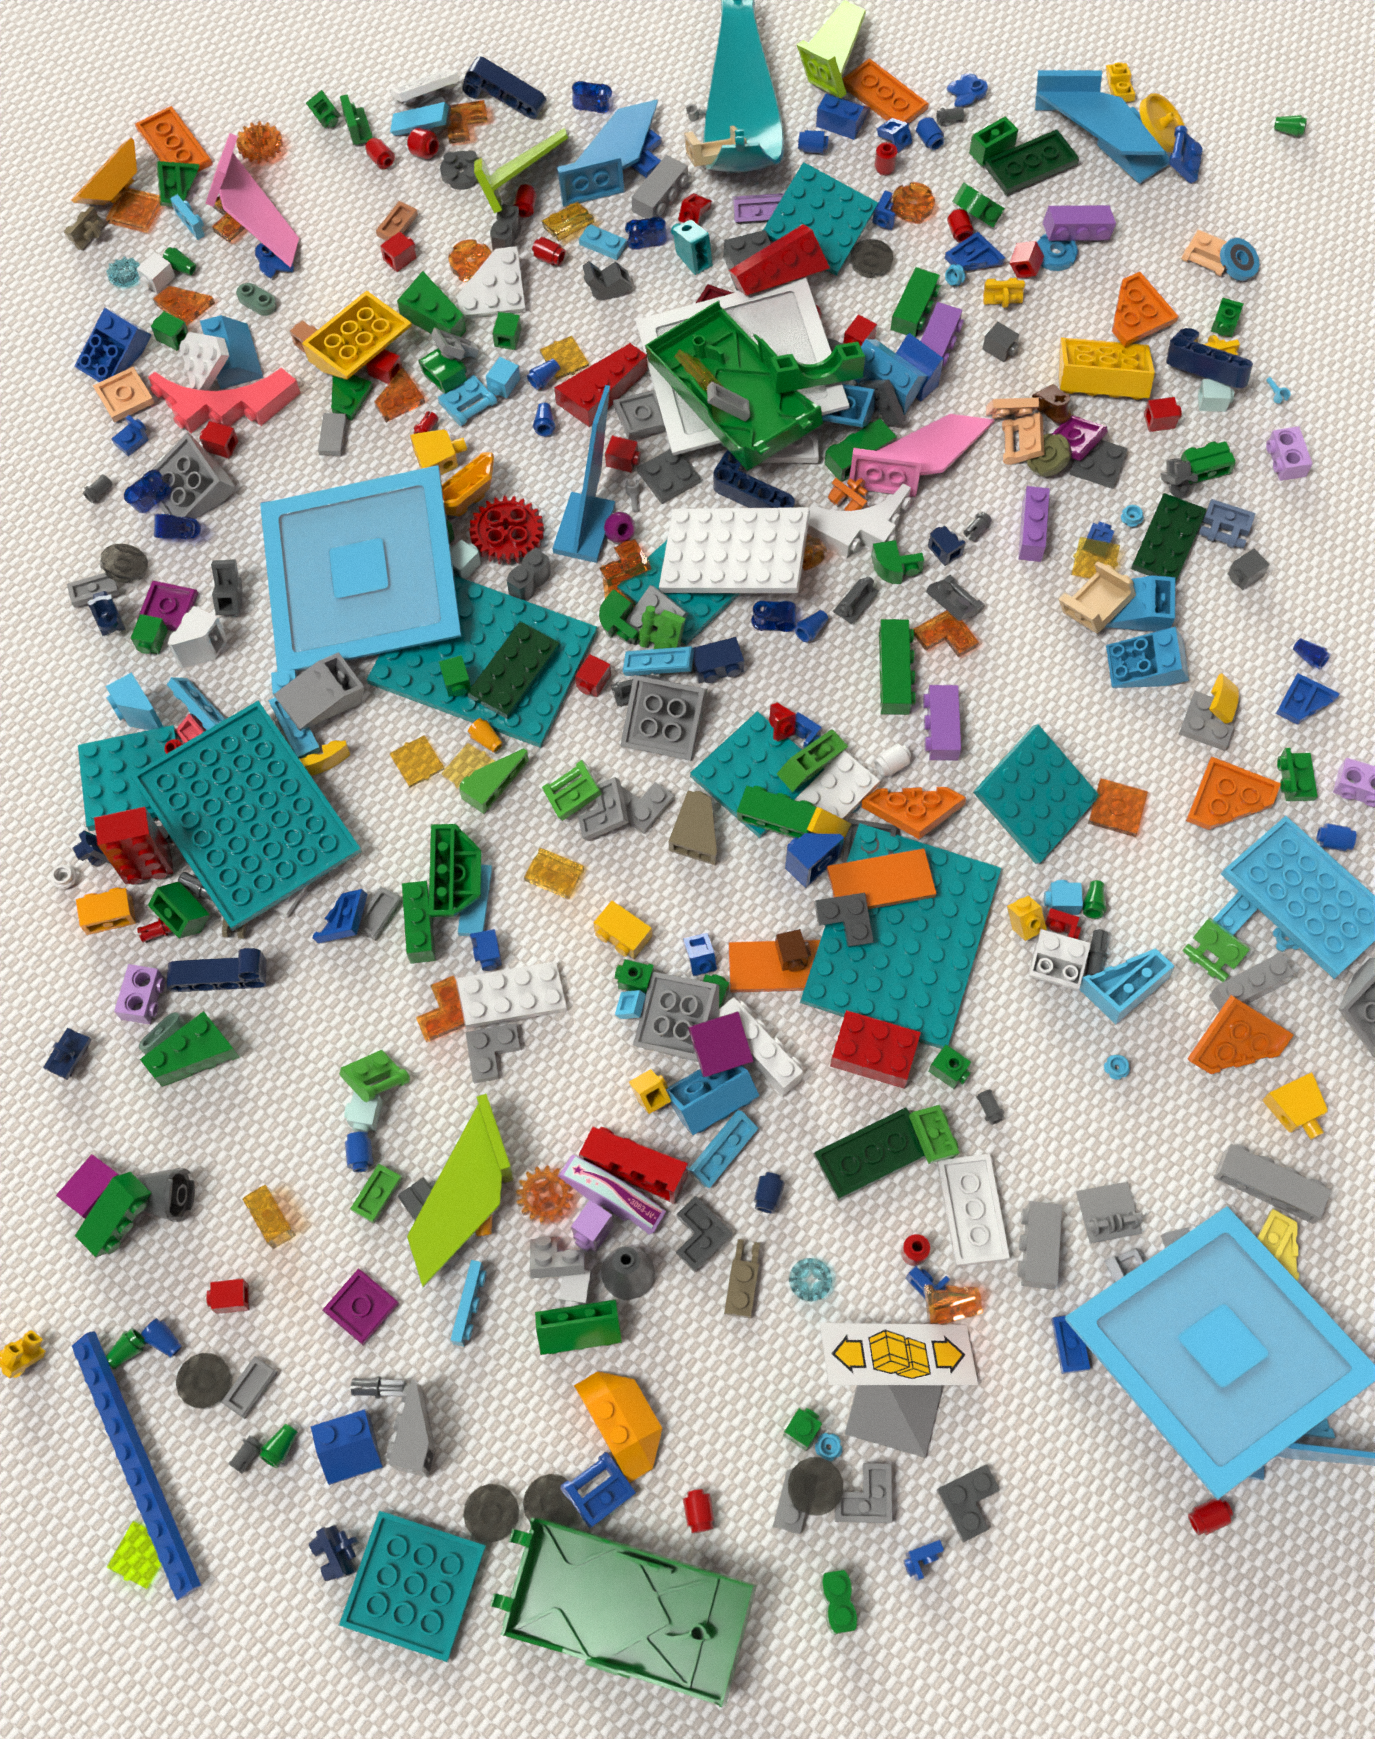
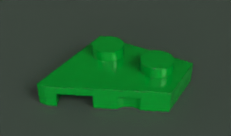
(174, 180)
(349, 395)

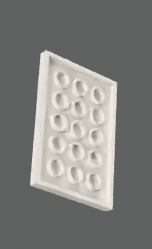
(735, 550)

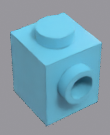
(502, 377)
(1064, 897)

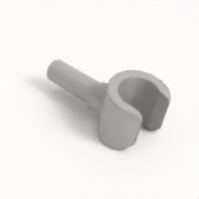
(694, 113)
(633, 491)

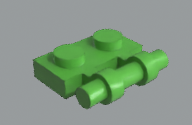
(669, 629)
(1221, 944)

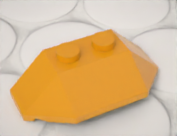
(110, 178)
(468, 485)
(623, 1421)

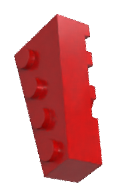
(780, 262)
(583, 391)
(635, 1163)

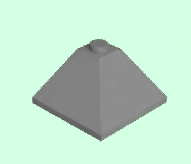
(194, 480)
(663, 717)
(1359, 1004)
(670, 1009)
(894, 1416)

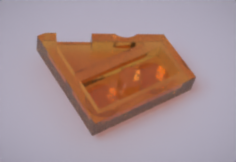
(183, 303)
(398, 397)

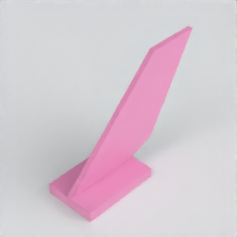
(250, 205)
(917, 454)

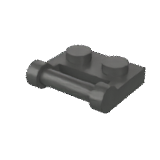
(954, 598)

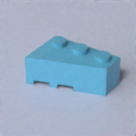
(1125, 986)

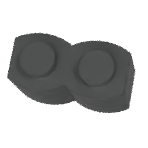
(506, 227)
(529, 575)

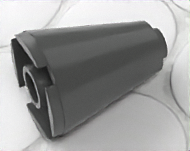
(170, 1193)
(628, 1272)

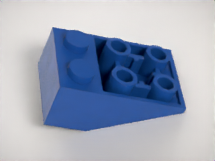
(112, 346)

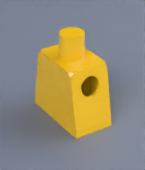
(436, 449)
(1298, 1105)

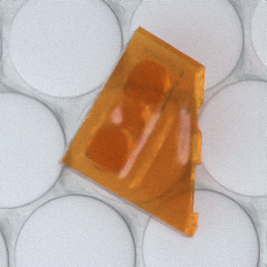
(951, 1303)

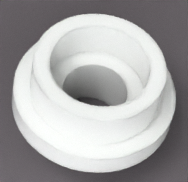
(58, 872)

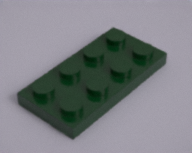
(1031, 161)
(1168, 537)
(513, 670)
(870, 1154)

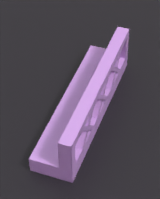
(755, 206)

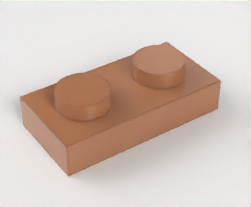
(397, 220)

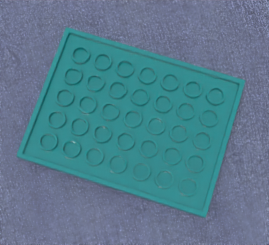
(486, 623)
(246, 815)
(918, 950)

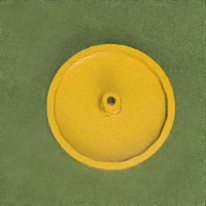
(1160, 119)

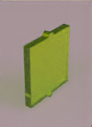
(136, 1556)

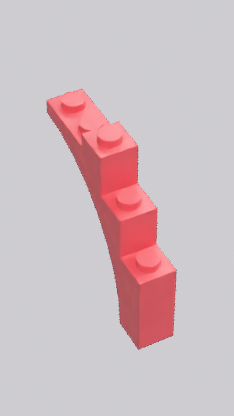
(255, 401)

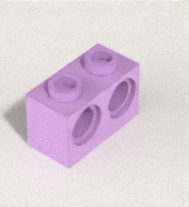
(1289, 453)
(1363, 778)
(132, 994)
(592, 1227)

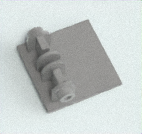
(1109, 1212)

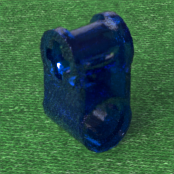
(588, 96)
(648, 232)
(147, 493)
(172, 527)
(776, 616)

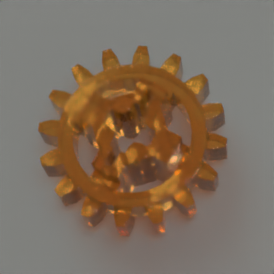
(259, 142)
(539, 1205)

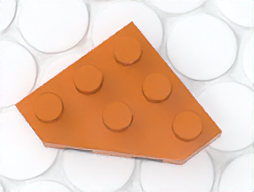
(1140, 310)
(1229, 795)
(914, 809)
(1238, 1038)

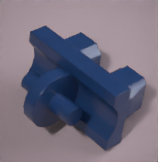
(106, 613)
(89, 849)
(67, 1053)
(338, 1551)

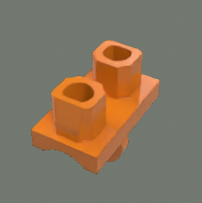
(842, 491)

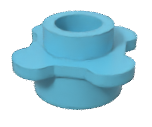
(1282, 944)

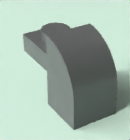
(607, 283)
(228, 587)

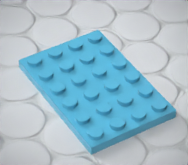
(1306, 895)

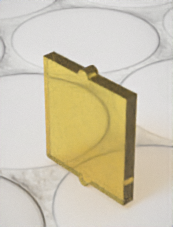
(567, 355)
(1089, 553)
(417, 761)
(465, 764)

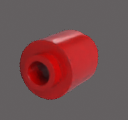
(379, 153)
(885, 158)
(525, 200)
(960, 225)
(548, 251)
(912, 1257)
(698, 1511)
(1210, 1516)

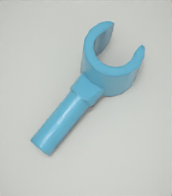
(1279, 392)

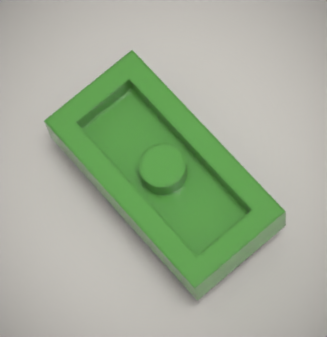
(376, 1193)

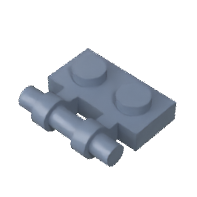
(1228, 518)

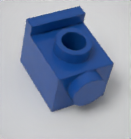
(486, 949)

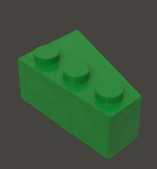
(430, 308)
(188, 1050)

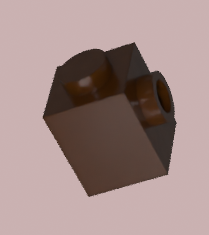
(792, 950)

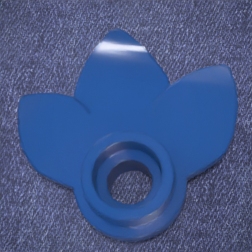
(968, 89)
(270, 262)

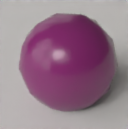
(619, 527)

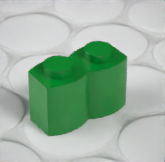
(443, 371)
(840, 1611)

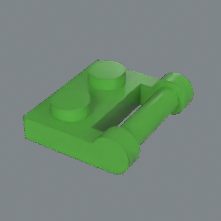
(574, 795)
(370, 1070)

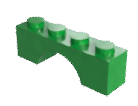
(841, 365)

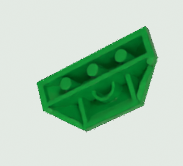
(453, 871)

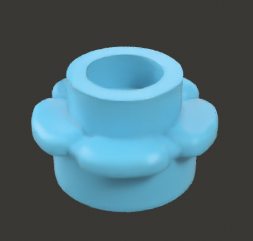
(952, 278)
(1134, 511)
(1120, 1061)
(834, 1441)

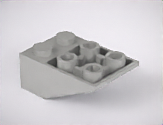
(321, 692)
(414, 1440)

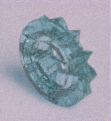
(125, 278)
(819, 1271)

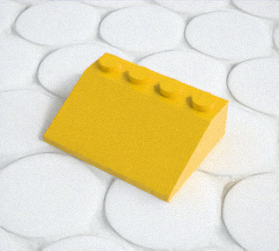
(354, 336)
(1105, 368)

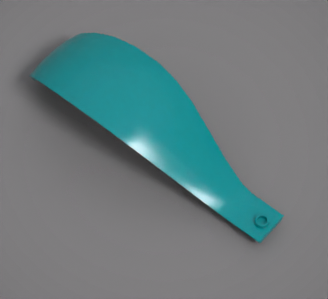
(742, 95)

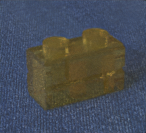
(269, 1216)

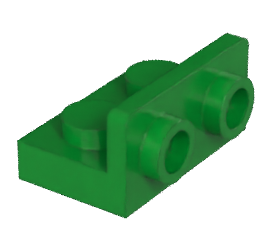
(356, 121)
(1297, 776)

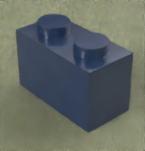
(717, 660)

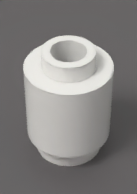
(892, 760)

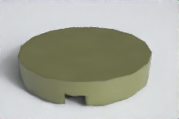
(1055, 458)

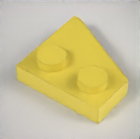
(1279, 1237)

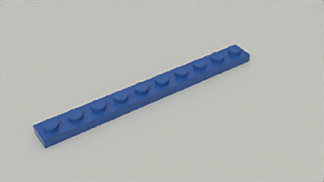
(136, 1466)

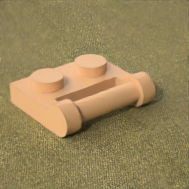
(1205, 251)
(1030, 438)

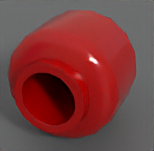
(422, 143)

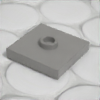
(639, 414)

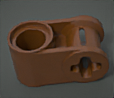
(1054, 403)

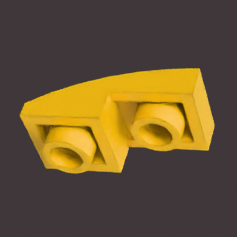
(1119, 81)
(1225, 699)
(333, 754)
(828, 823)

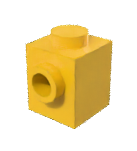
(1026, 917)
(650, 1091)

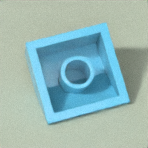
(132, 704)

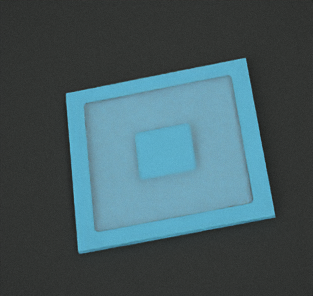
(360, 569)
(1222, 1350)

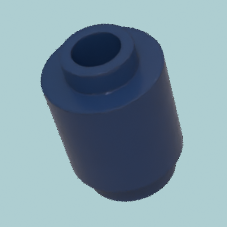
(769, 1193)

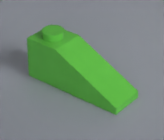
(811, 760)
(489, 782)

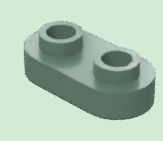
(252, 298)
(161, 1032)

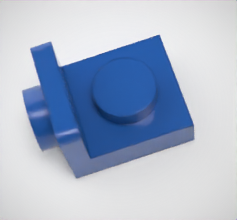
(897, 132)
(883, 212)
(131, 437)
(1101, 532)
(806, 729)
(700, 954)
(919, 1278)
(926, 1553)

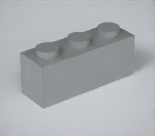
(660, 188)
(1254, 982)
(1040, 1245)

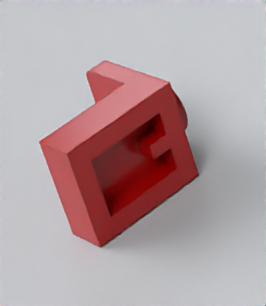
(693, 208)
(782, 721)
(1063, 922)

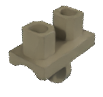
(85, 228)

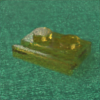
(567, 221)
(696, 369)
(554, 873)

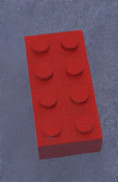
(134, 845)

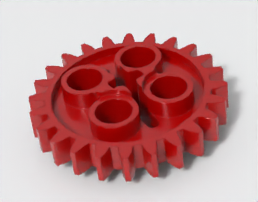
(506, 529)

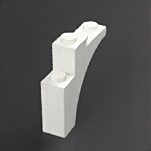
(847, 529)

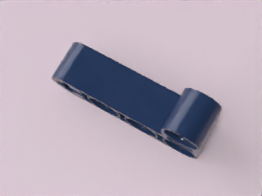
(503, 86)
(1206, 361)
(755, 489)
(218, 974)

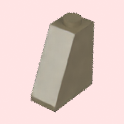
(694, 829)

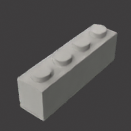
(1272, 1183)

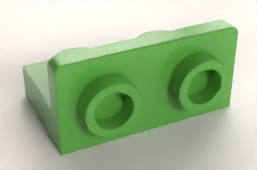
(934, 1134)

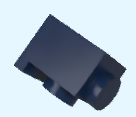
(945, 545)

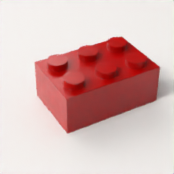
(875, 1049)

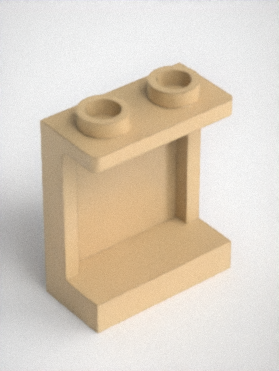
(705, 153)
(1099, 598)

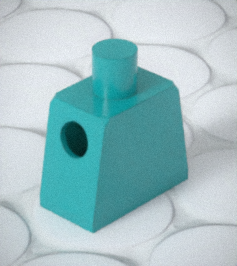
(692, 246)

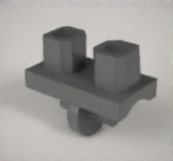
(1178, 475)

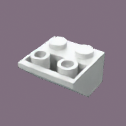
(197, 638)
(1059, 959)

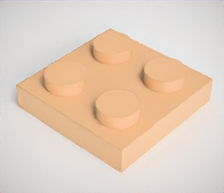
(123, 394)
(1012, 406)

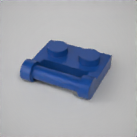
(1186, 154)
(604, 1497)

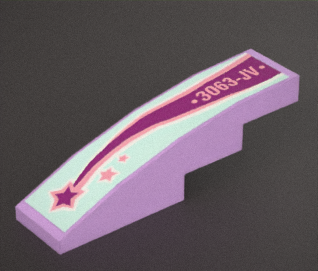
(612, 1193)

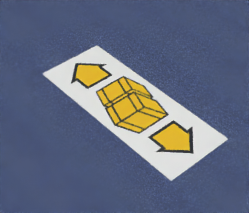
(897, 1354)

